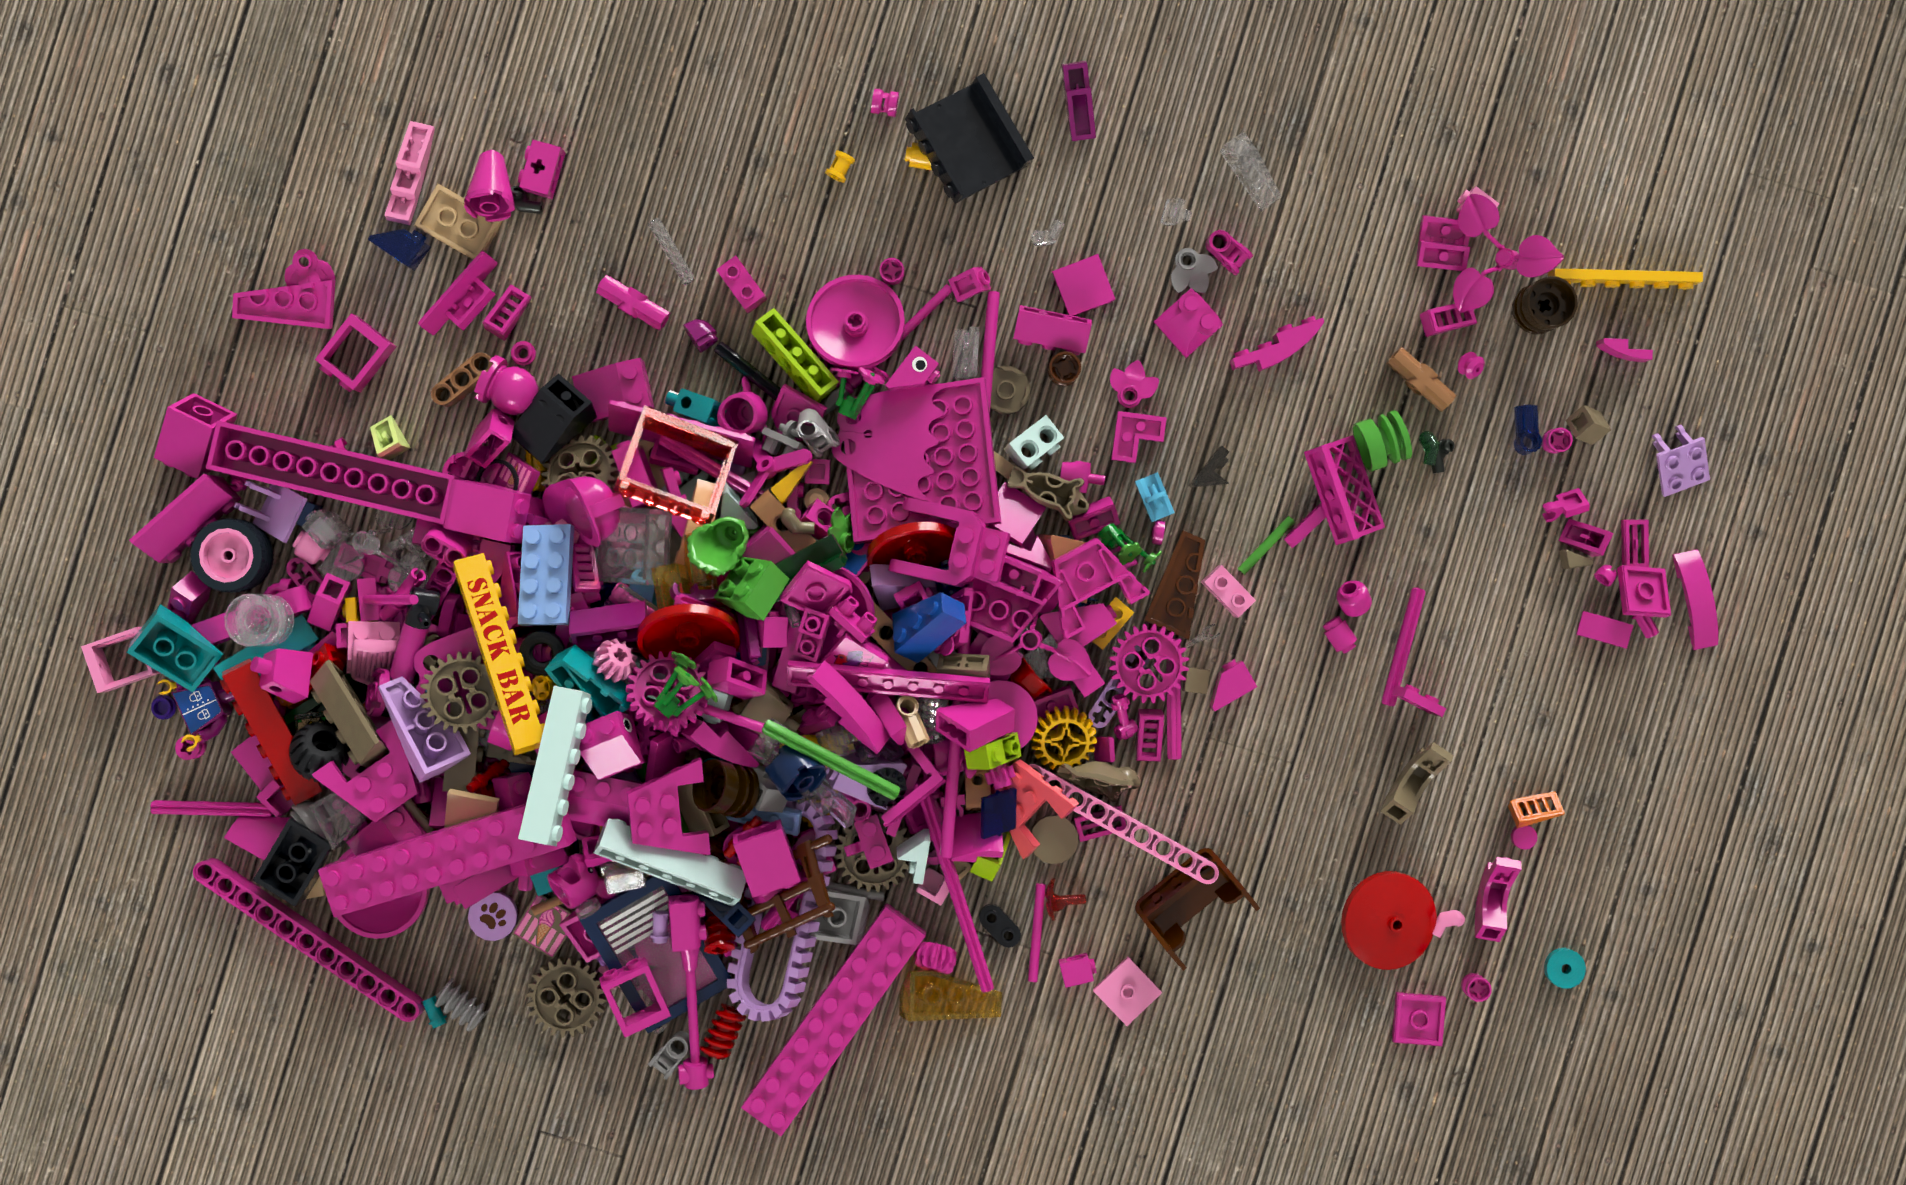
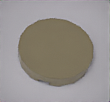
(1009, 390)
(1056, 838)

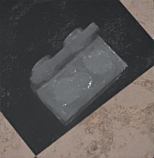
(965, 353)

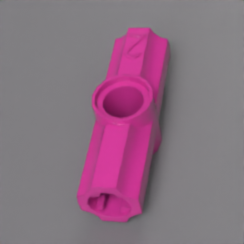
(633, 302)

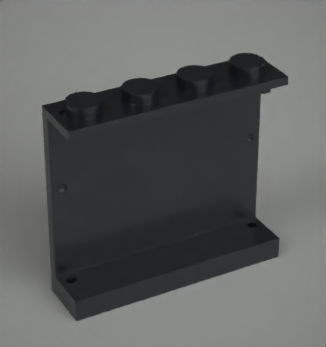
(969, 139)

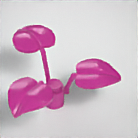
(1535, 255)
(1067, 663)

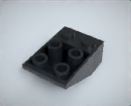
(553, 419)

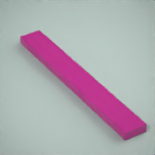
(897, 682)

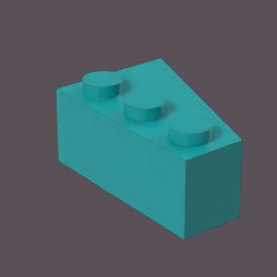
(576, 671)

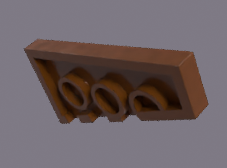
(1177, 589)

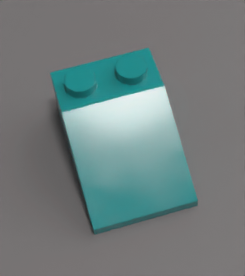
(174, 649)

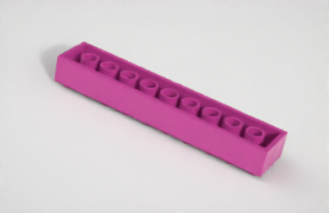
(330, 472)
(432, 860)
(833, 1019)

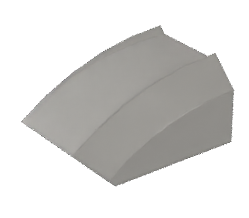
(848, 919)

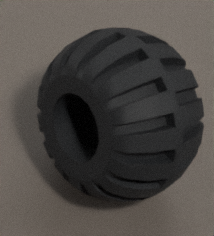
(315, 747)

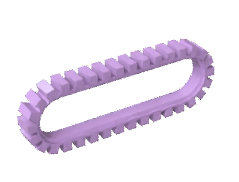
(798, 955)

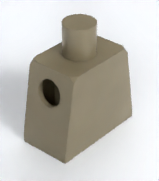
(771, 705)

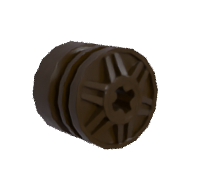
(1557, 304)
(726, 789)

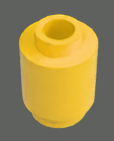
(916, 158)

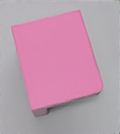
(933, 886)

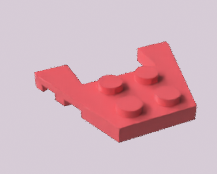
(1030, 796)

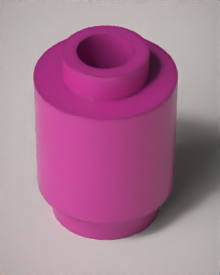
(1340, 635)

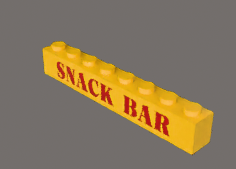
(498, 653)

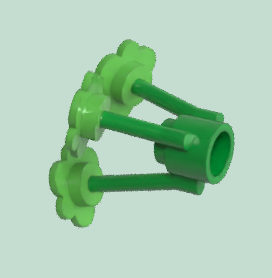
(1114, 537)
(667, 702)

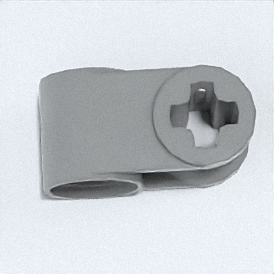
(818, 436)
(669, 1056)

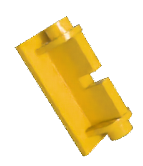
(1123, 614)

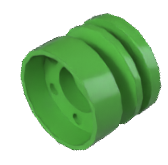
(1386, 439)

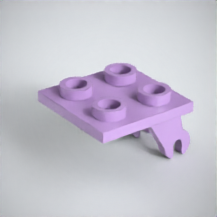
(1683, 465)
(278, 512)

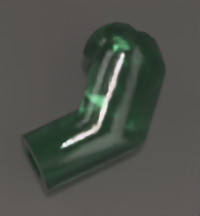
(1430, 445)

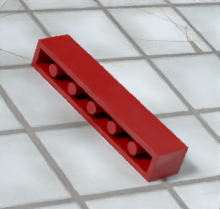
(270, 729)

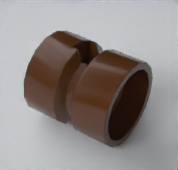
(1064, 368)

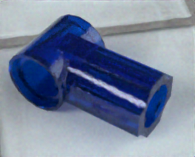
(1527, 426)

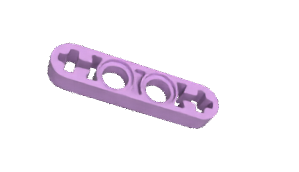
(1111, 685)

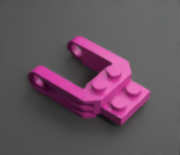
(974, 551)

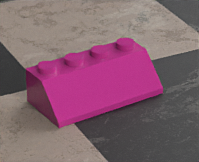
(184, 518)
(598, 800)

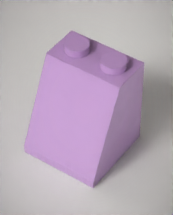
(850, 787)

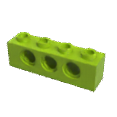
(794, 356)

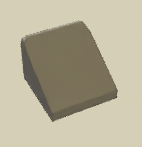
(1573, 560)
(1196, 680)

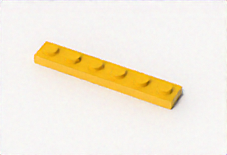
(1634, 278)

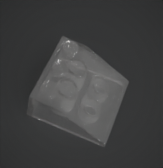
(635, 547)

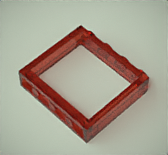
(687, 434)

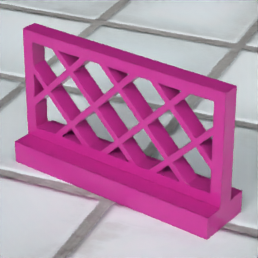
(1334, 494)

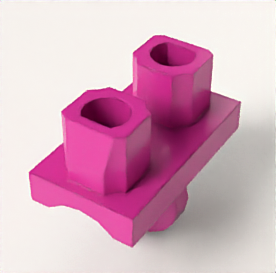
(850, 622)

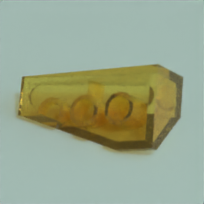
(938, 996)

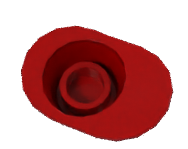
(1028, 679)

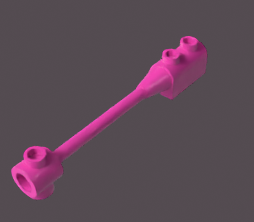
(686, 937)

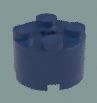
(795, 773)

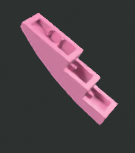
(410, 172)

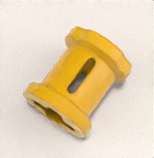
(840, 166)

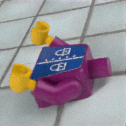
(203, 710)

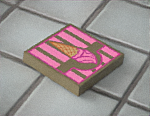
(543, 929)

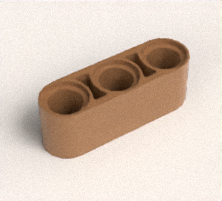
(452, 381)

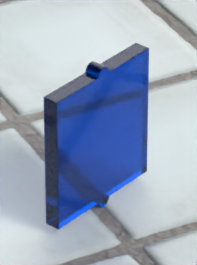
(998, 813)

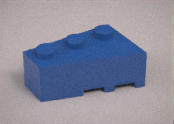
(926, 625)

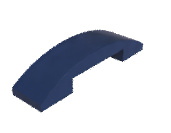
(734, 917)

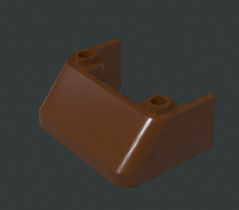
(1182, 897)

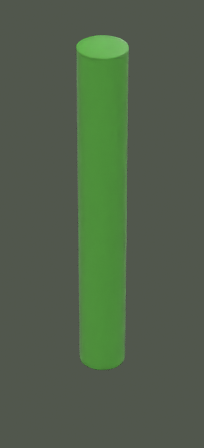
(1266, 545)

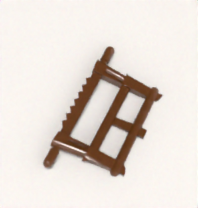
(814, 882)

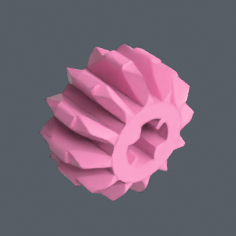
(614, 660)

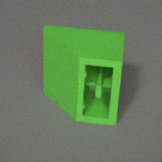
(752, 587)

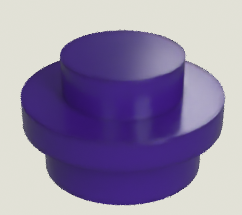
(164, 707)

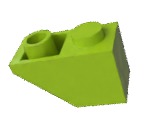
(994, 753)

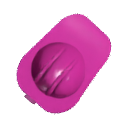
(586, 505)

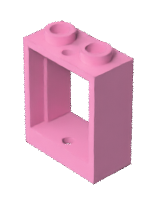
(99, 666)

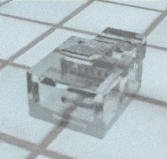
(621, 877)

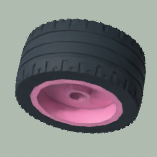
(232, 555)

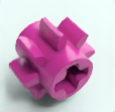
(1000, 776)

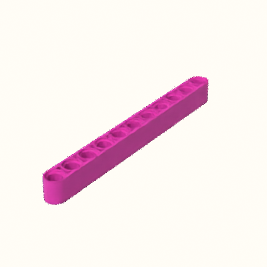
(297, 938)

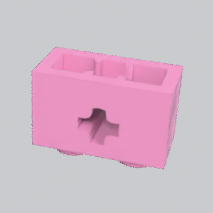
(1228, 591)

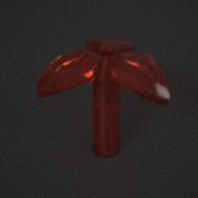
(1057, 903)

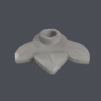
(1192, 275)

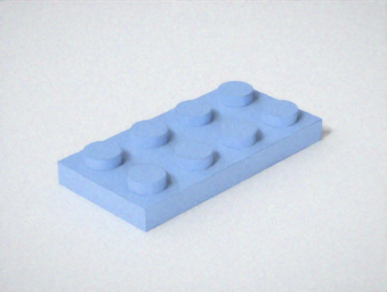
(546, 575)

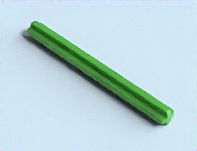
(830, 759)

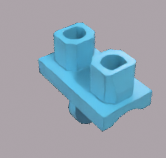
(1154, 497)

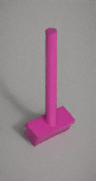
(370, 600)

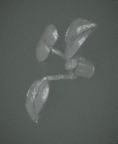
(345, 558)

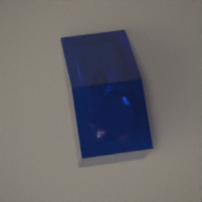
(403, 245)

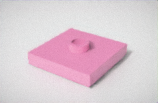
(1127, 991)

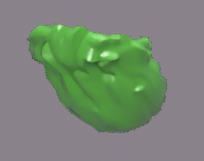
(717, 546)

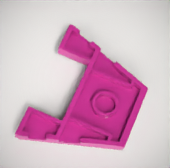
(1086, 573)
(380, 786)
(656, 812)

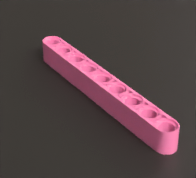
(1132, 825)

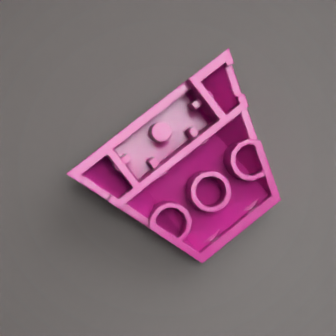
(1012, 603)

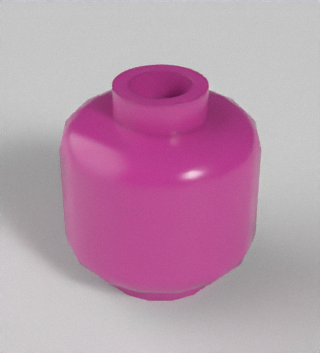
(1354, 598)

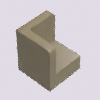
(1588, 425)

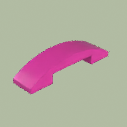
(1698, 599)

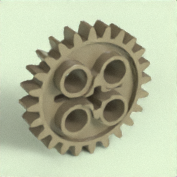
(582, 454)
(439, 699)
(868, 877)
(549, 1011)

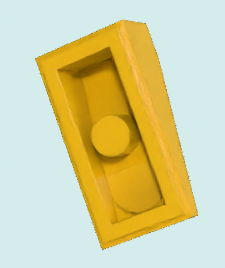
(788, 484)

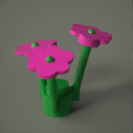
(851, 406)

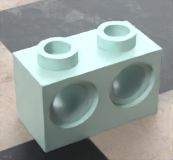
(1031, 440)

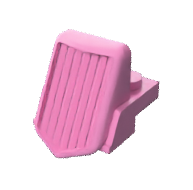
(370, 647)

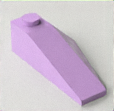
(424, 743)

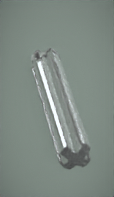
(671, 251)

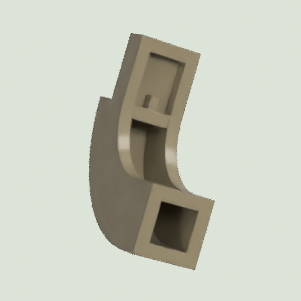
(1413, 780)

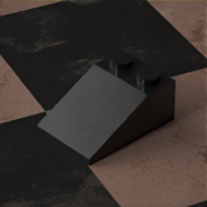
(293, 863)

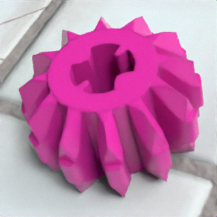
(935, 957)

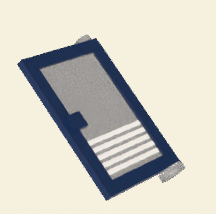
(623, 931)

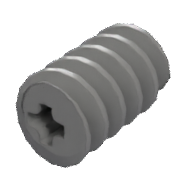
(460, 1005)

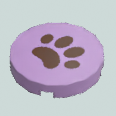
(493, 916)

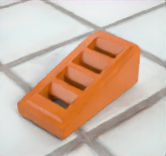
(1521, 820)

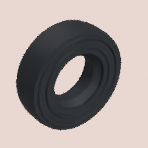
(533, 639)

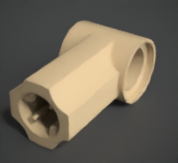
(915, 732)

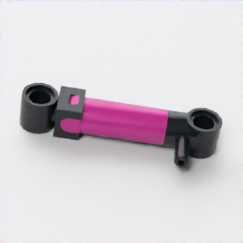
(413, 635)

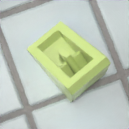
(388, 439)

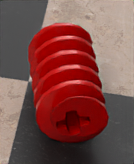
(718, 935)
(725, 1032)

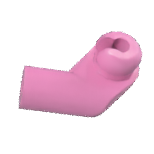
(1448, 919)

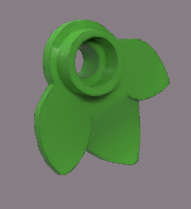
(842, 530)

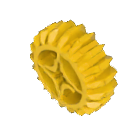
(1082, 742)

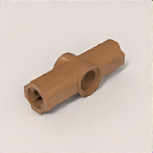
(1421, 379)

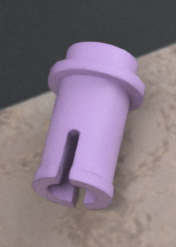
(660, 927)

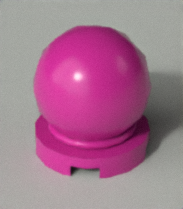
(508, 388)

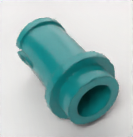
(435, 1014)

